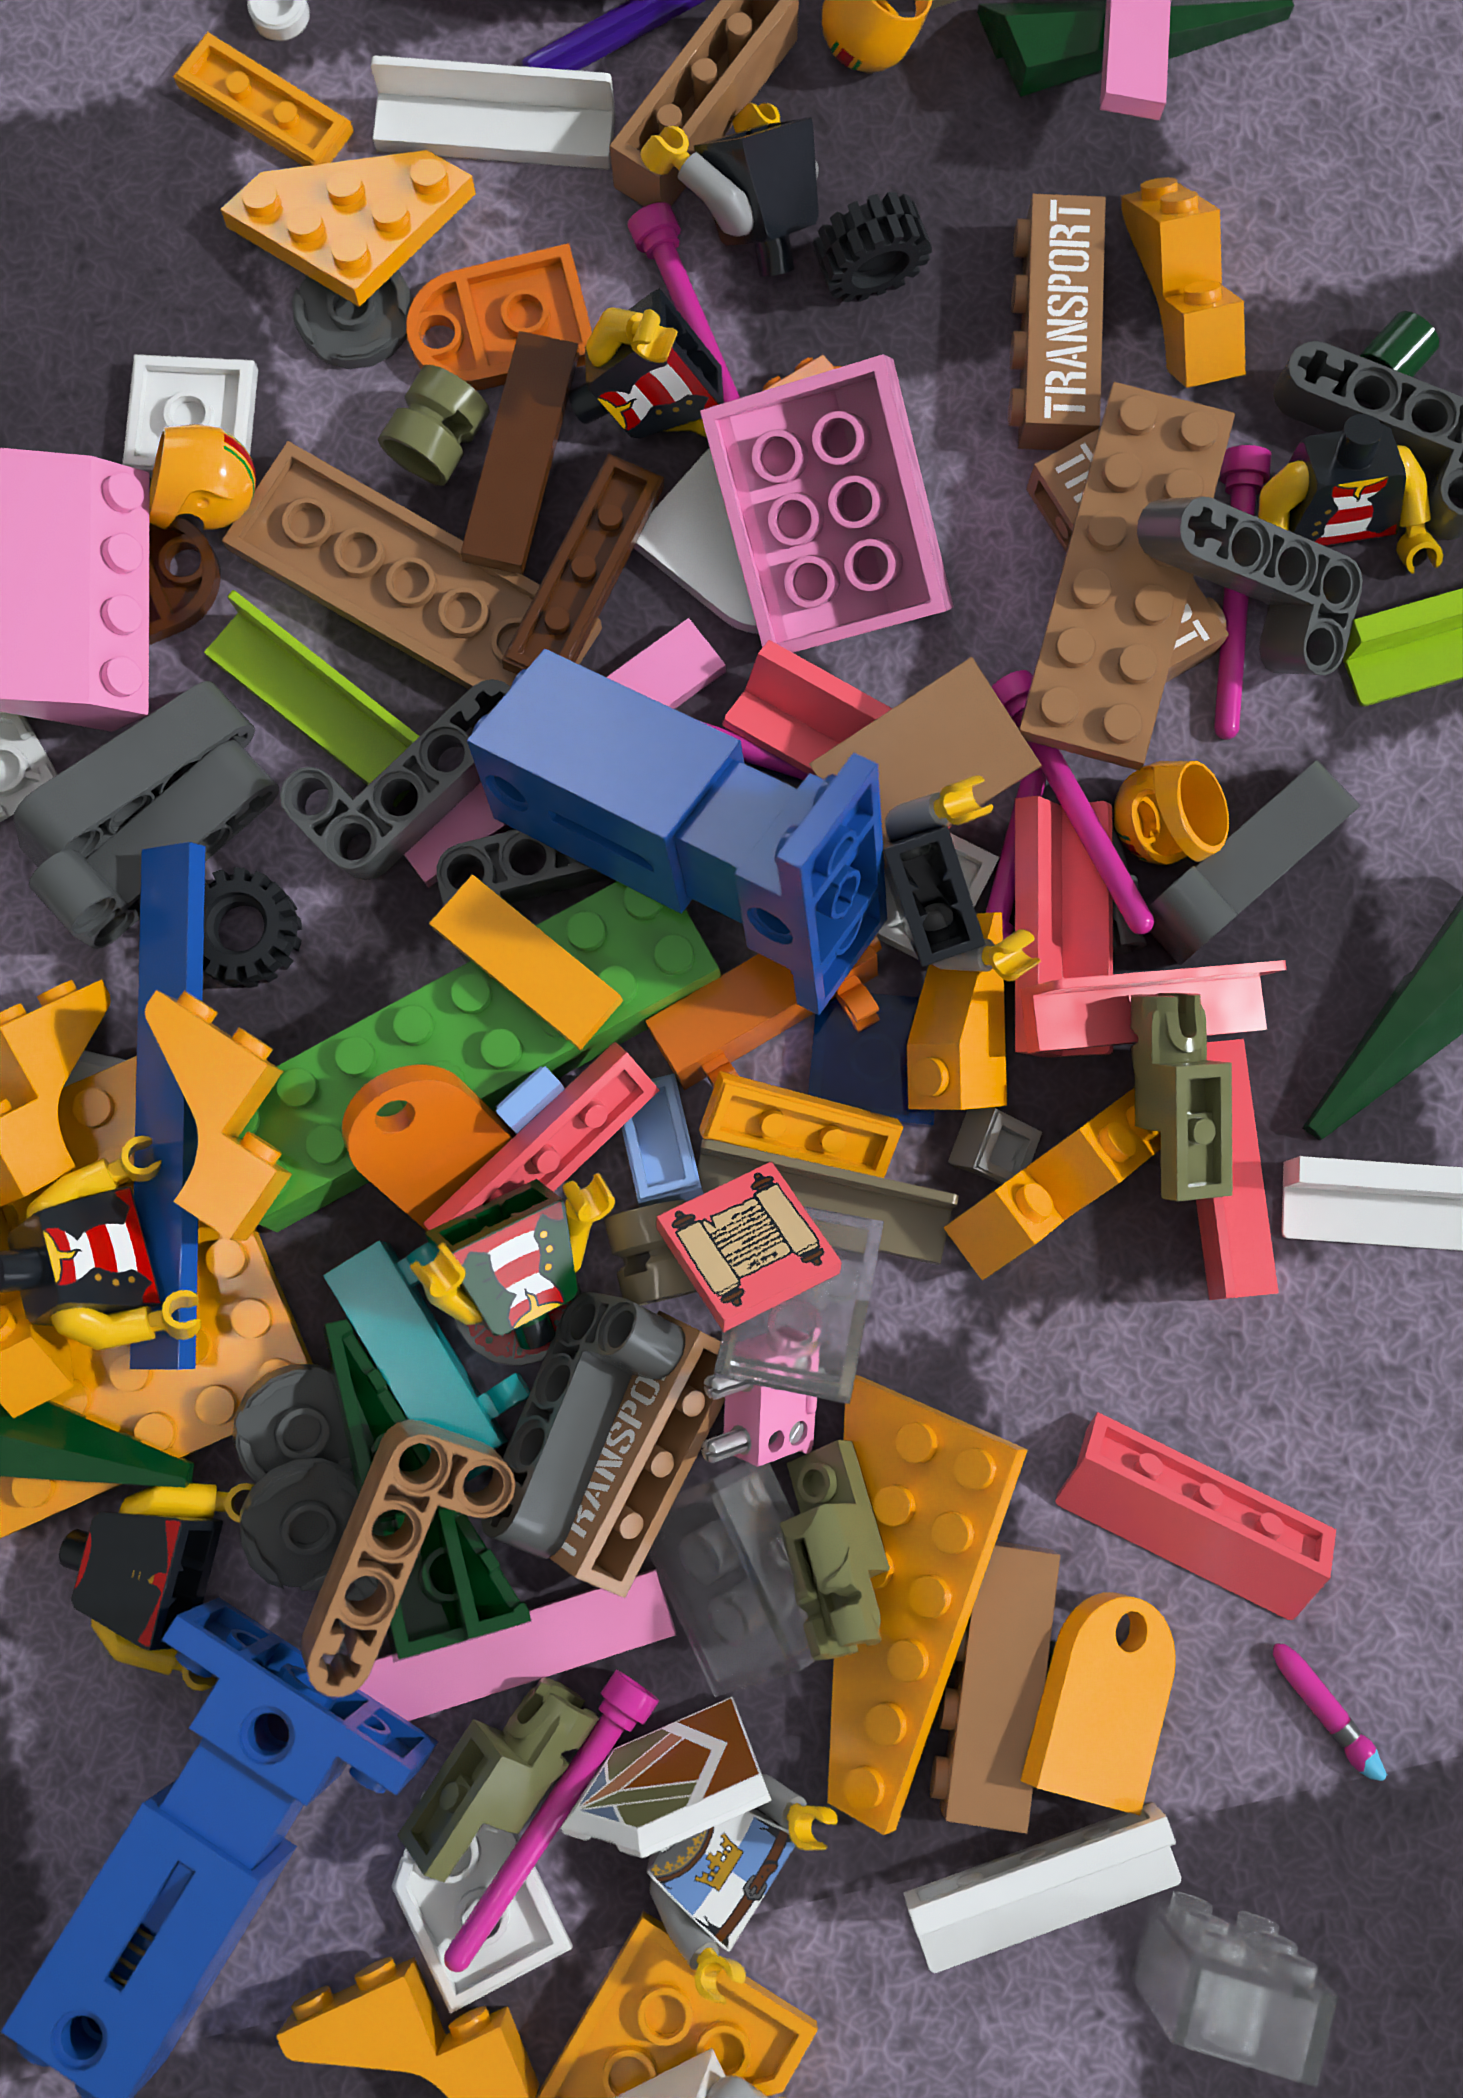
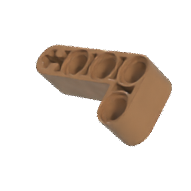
(392, 1556)

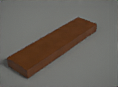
(520, 453)
(586, 564)

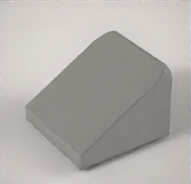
(994, 1144)

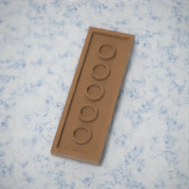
(383, 568)
(1113, 603)

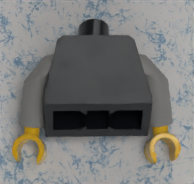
(752, 181)
(933, 890)

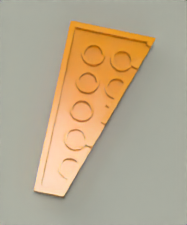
(938, 1510)

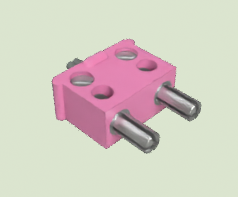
(760, 1422)

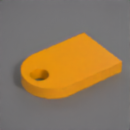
(1103, 1704)

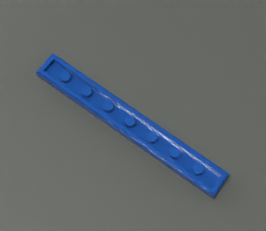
(171, 963)

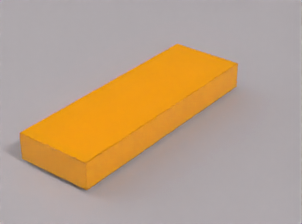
(262, 103)
(526, 962)
(799, 1126)

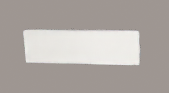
(493, 112)
(1373, 1203)
(1043, 1887)

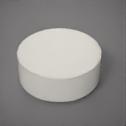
(279, 18)

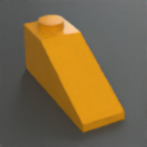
(959, 1036)

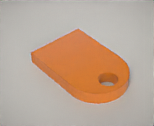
(491, 305)
(428, 1145)

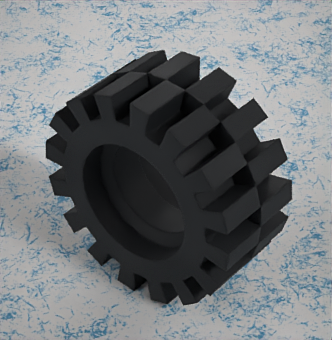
(872, 247)
(277, 938)

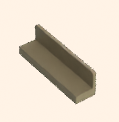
(910, 1212)

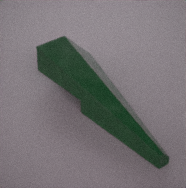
(1065, 40)
(1409, 1030)
(67, 1446)
(455, 1580)

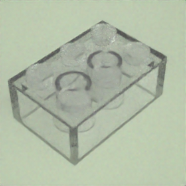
(1233, 1988)

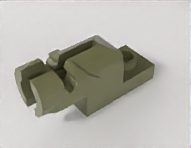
(1182, 1095)
(834, 1551)
(496, 1776)

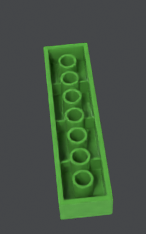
(477, 1034)

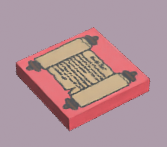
(748, 1246)

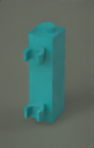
(413, 1350)

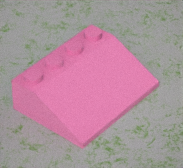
(828, 506)
(74, 589)

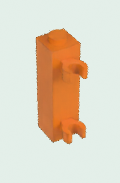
(745, 1011)

